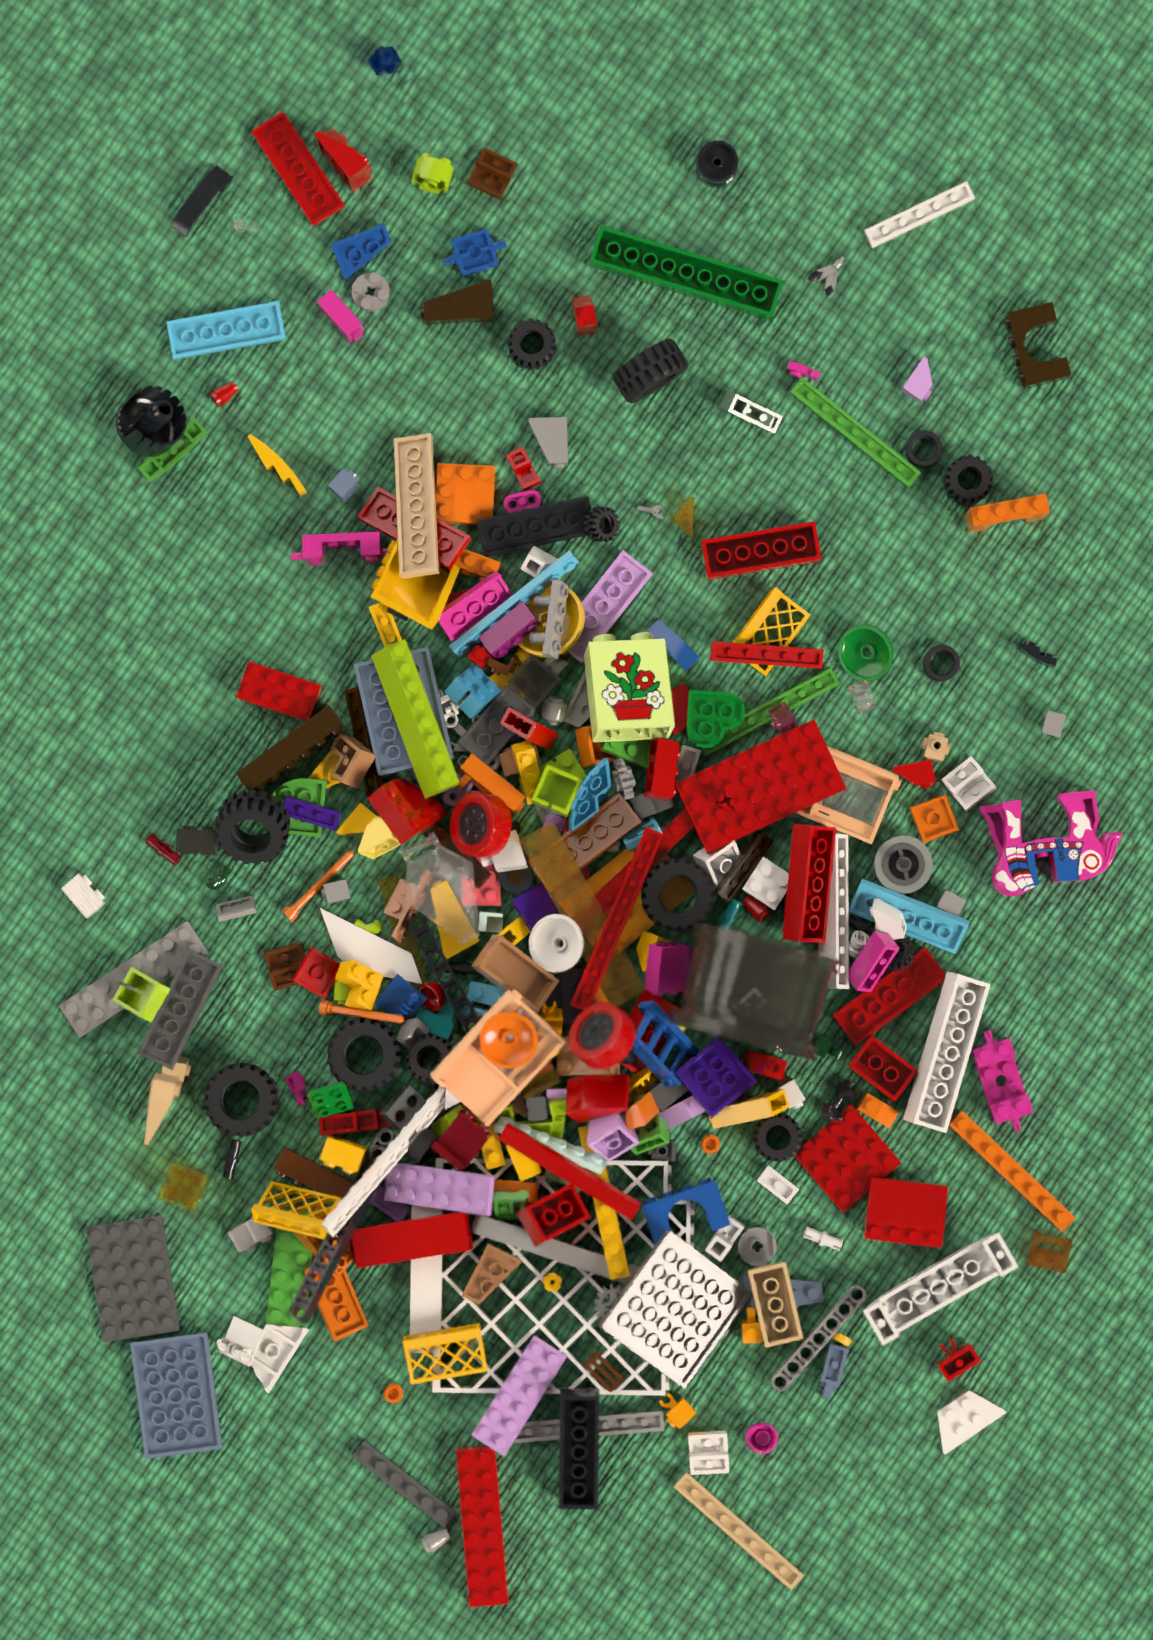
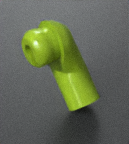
(373, 928)

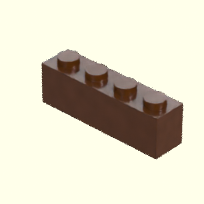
(311, 1174)

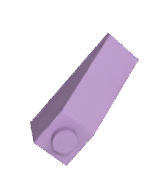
(681, 1111)

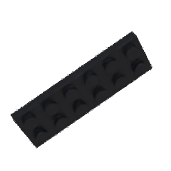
(533, 526)

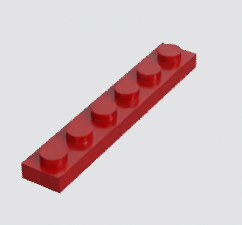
(766, 654)

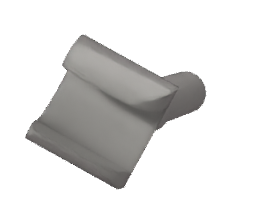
(654, 510)

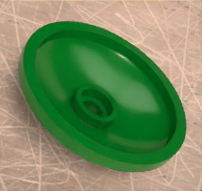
(855, 656)

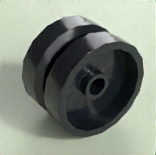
(719, 175)

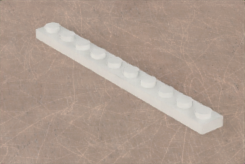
(385, 1162)

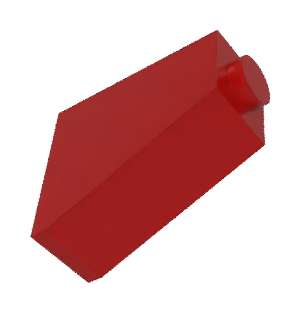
(584, 315)
(529, 728)

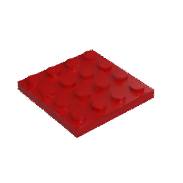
(845, 1158)

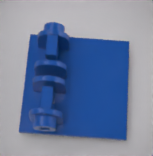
(400, 999)

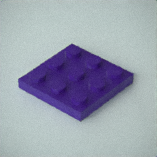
(715, 1077)

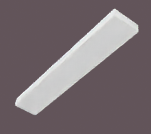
(919, 214)

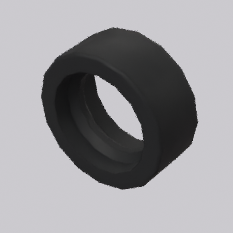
(928, 435)
(941, 677)
(421, 1147)

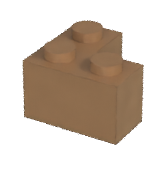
(353, 760)

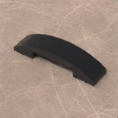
(200, 199)

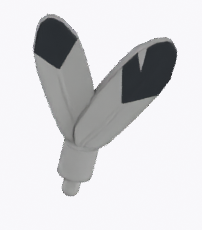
(830, 272)

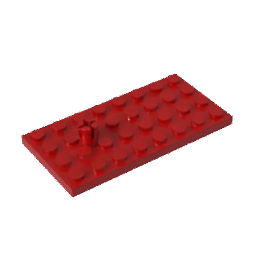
(760, 786)

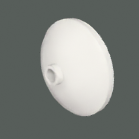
(546, 939)

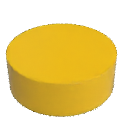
(842, 1339)

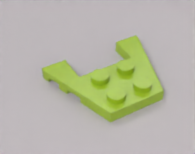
(553, 1126)

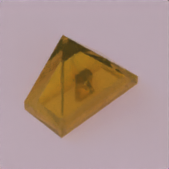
(684, 517)

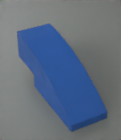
(675, 646)

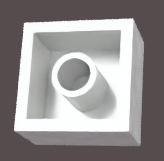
(767, 883)

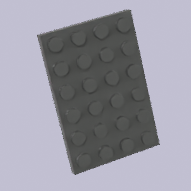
(132, 1278)

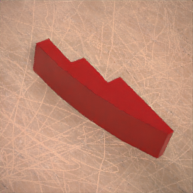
(353, 1122)

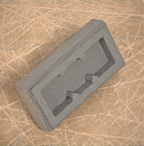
(236, 908)

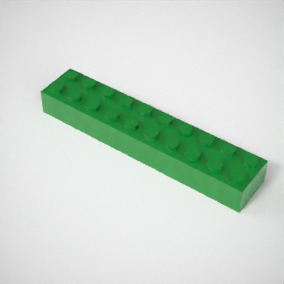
(686, 273)

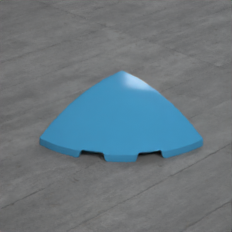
(590, 794)

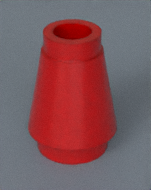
(224, 393)
(756, 909)

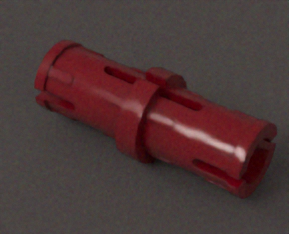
(163, 849)

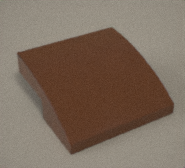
(492, 173)
(283, 964)

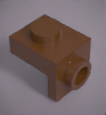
(497, 667)

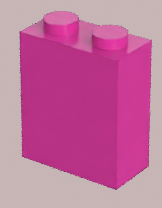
(341, 316)
(667, 968)

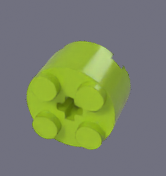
(432, 173)

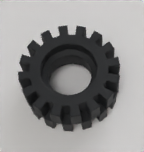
(610, 524)
(907, 957)

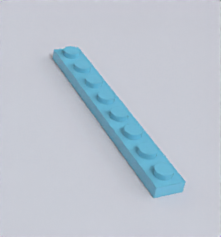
(535, 587)

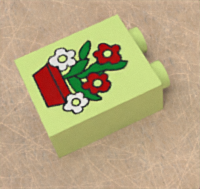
(628, 688)

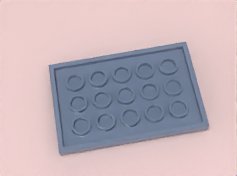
(381, 724)
(176, 1395)

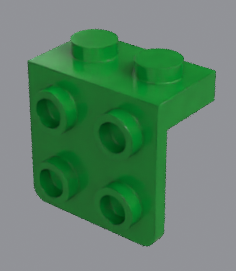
(331, 1099)

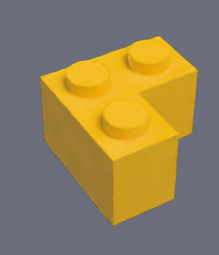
(363, 984)

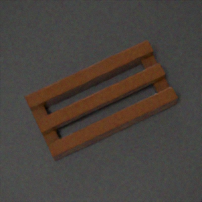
(602, 1381)

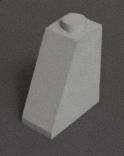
(552, 439)

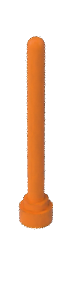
(292, 911)
(328, 1008)

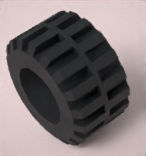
(532, 360)
(979, 468)
(418, 1053)
(789, 1149)

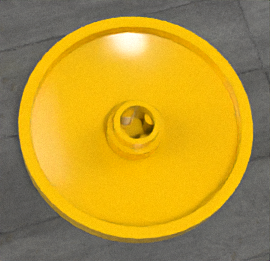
(572, 624)

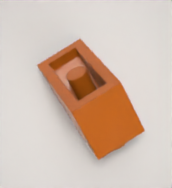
(877, 1110)

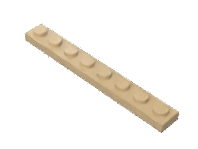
(738, 1530)

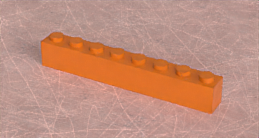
(1011, 1171)

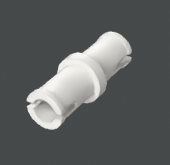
(822, 1238)

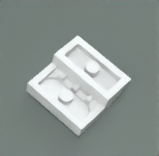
(968, 783)
(708, 1452)

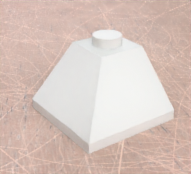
(717, 861)

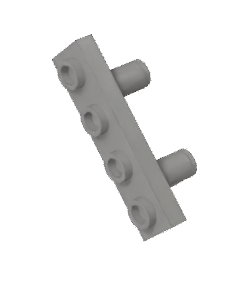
(554, 627)

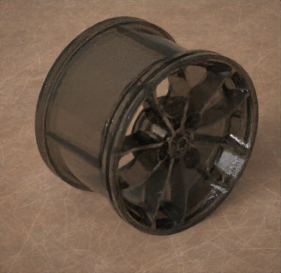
(755, 990)

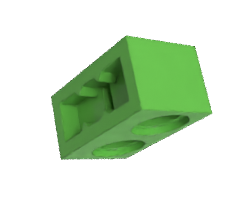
(651, 1135)

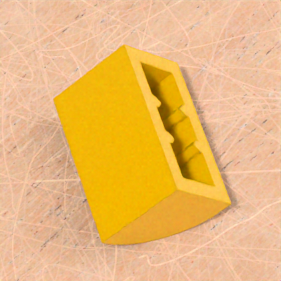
(524, 1166)

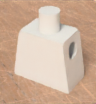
(509, 858)

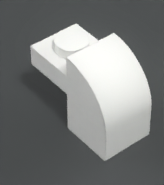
(724, 1238)

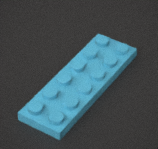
(226, 330)
(921, 919)

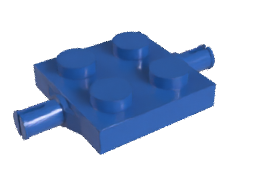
(475, 252)

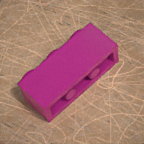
(872, 961)

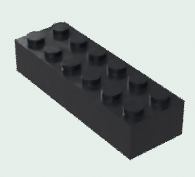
(578, 1448)

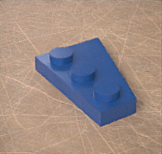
(360, 248)

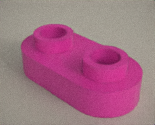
(522, 500)

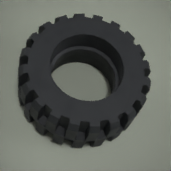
(650, 370)
(256, 807)
(677, 868)
(390, 1054)
(215, 1099)

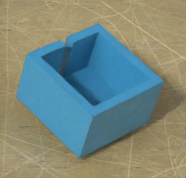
(480, 687)

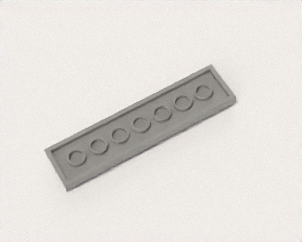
(159, 960)

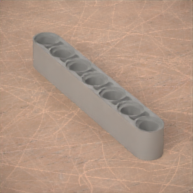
(815, 1347)

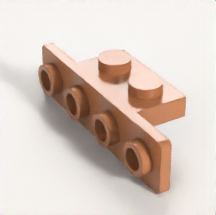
(400, 910)

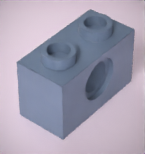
(344, 485)

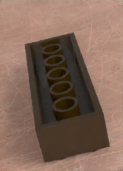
(291, 749)

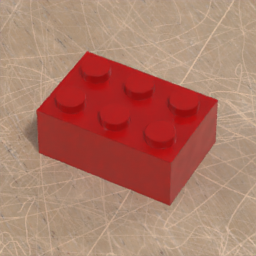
(882, 1068)
(553, 1215)

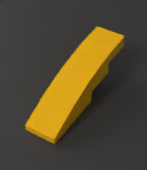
(272, 460)

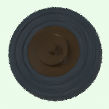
(517, 880)

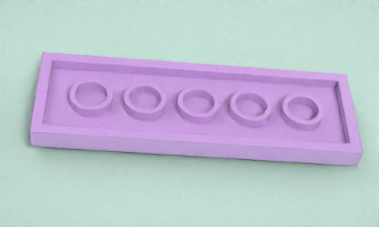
(610, 599)
(440, 1188)
(519, 1395)

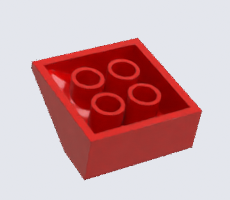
(346, 160)
(406, 809)

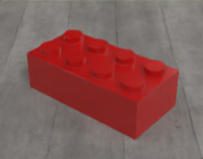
(279, 692)

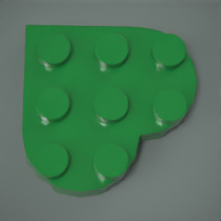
(711, 715)

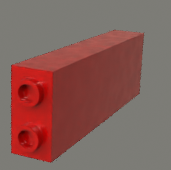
(411, 1239)

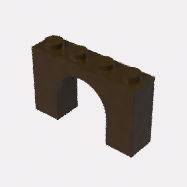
(1034, 372)

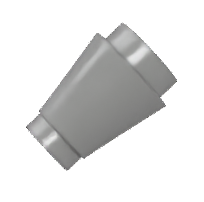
(435, 1540)

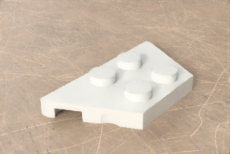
(275, 1351)
(965, 1418)

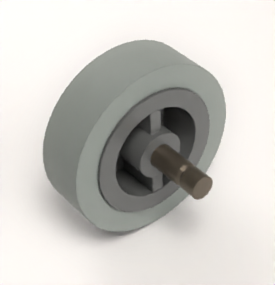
(902, 864)

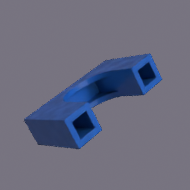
(705, 1194)

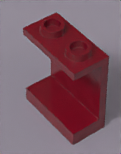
(462, 1140)

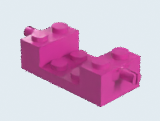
(315, 545)
(1005, 1101)

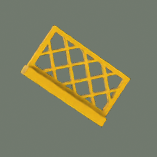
(759, 617)
(291, 1220)
(440, 1337)

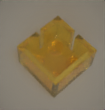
(186, 1186)

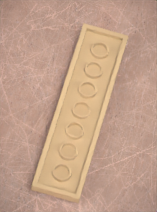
(416, 506)

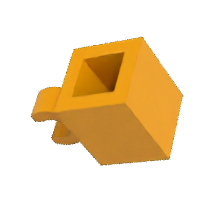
(552, 1016)
(751, 1328)
(679, 1412)

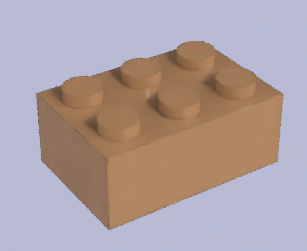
(570, 1066)

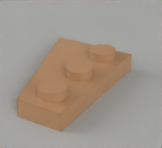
(489, 1273)

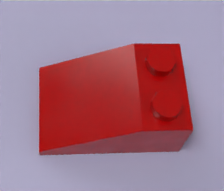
(596, 1096)

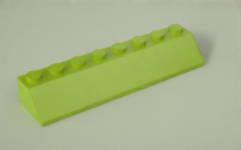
(415, 719)

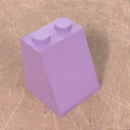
(611, 1136)

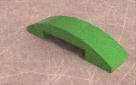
(156, 466)

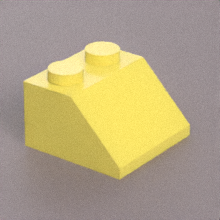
(377, 839)

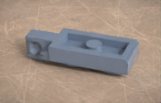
(833, 1369)

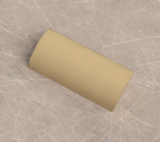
(775, 1304)

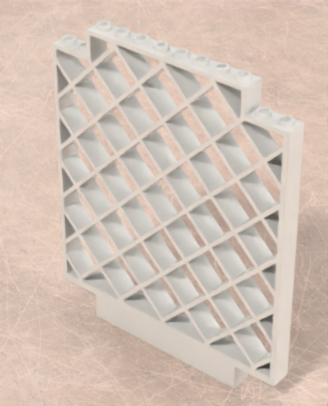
(428, 1276)

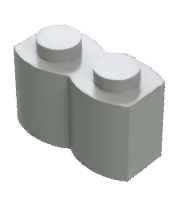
(248, 1234)

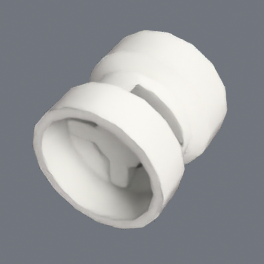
(857, 943)

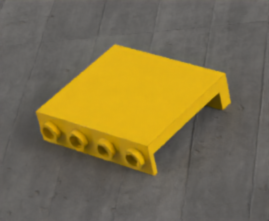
(415, 597)

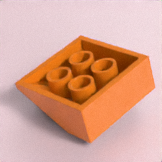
(464, 493)

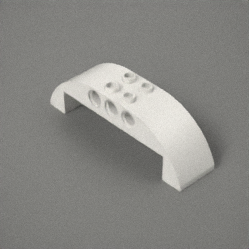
(939, 1286)

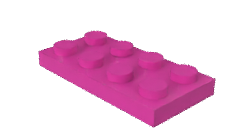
(473, 606)

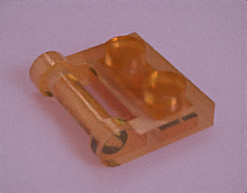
(1048, 1258)

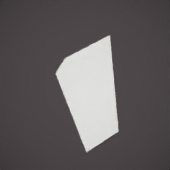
(370, 950)

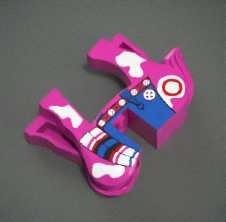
(1070, 858)

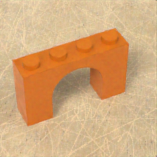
(1026, 508)

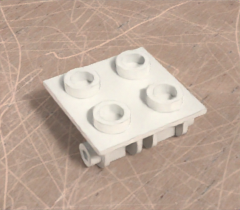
(240, 1341)

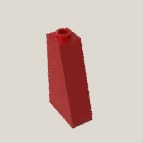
(764, 1064)

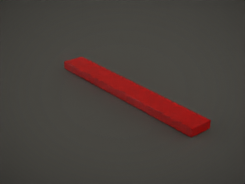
(569, 1171)

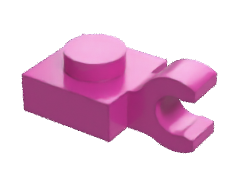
(297, 1085)

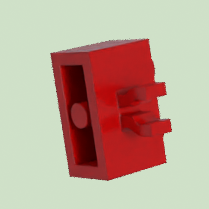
(957, 1361)

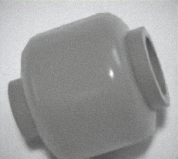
(554, 710)

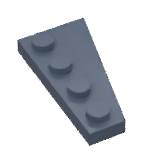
(803, 1291)

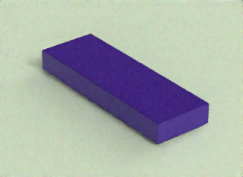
(312, 813)

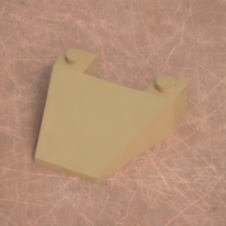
(163, 1091)

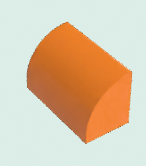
(641, 1111)

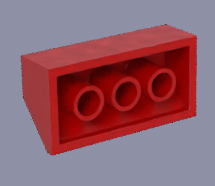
(636, 1016)

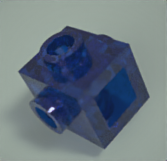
(384, 60)

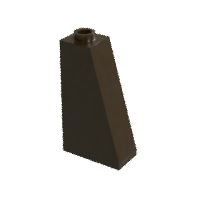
(461, 306)

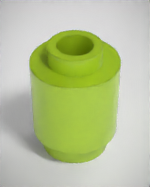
(341, 992)

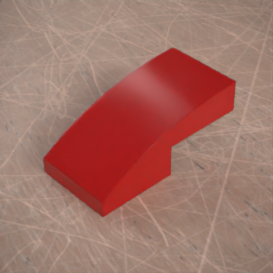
(523, 469)

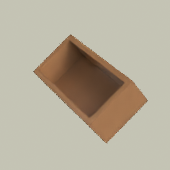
(513, 969)

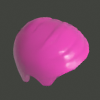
(761, 1438)

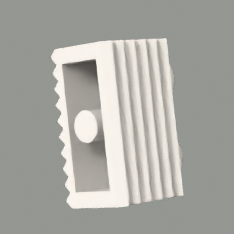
(83, 895)

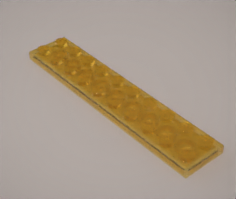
(575, 899)

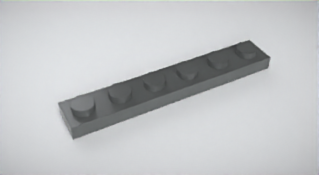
(404, 1483)

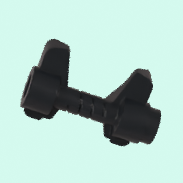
(845, 1089)

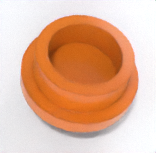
(710, 1144)
(393, 1393)

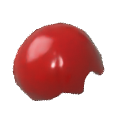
(435, 995)

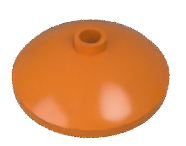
(505, 1051)

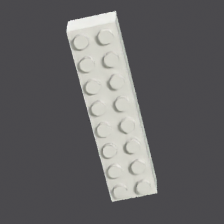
(946, 1051)

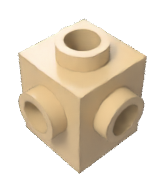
(929, 750)

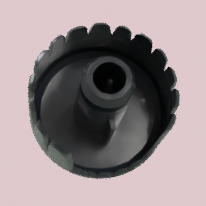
(150, 421)

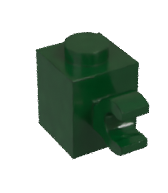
(825, 1046)

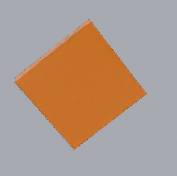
(934, 818)

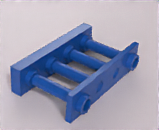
(674, 1037)

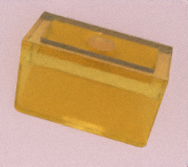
(542, 1080)

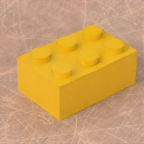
(344, 1154)

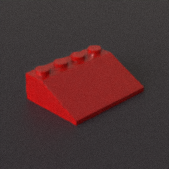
(906, 1212)

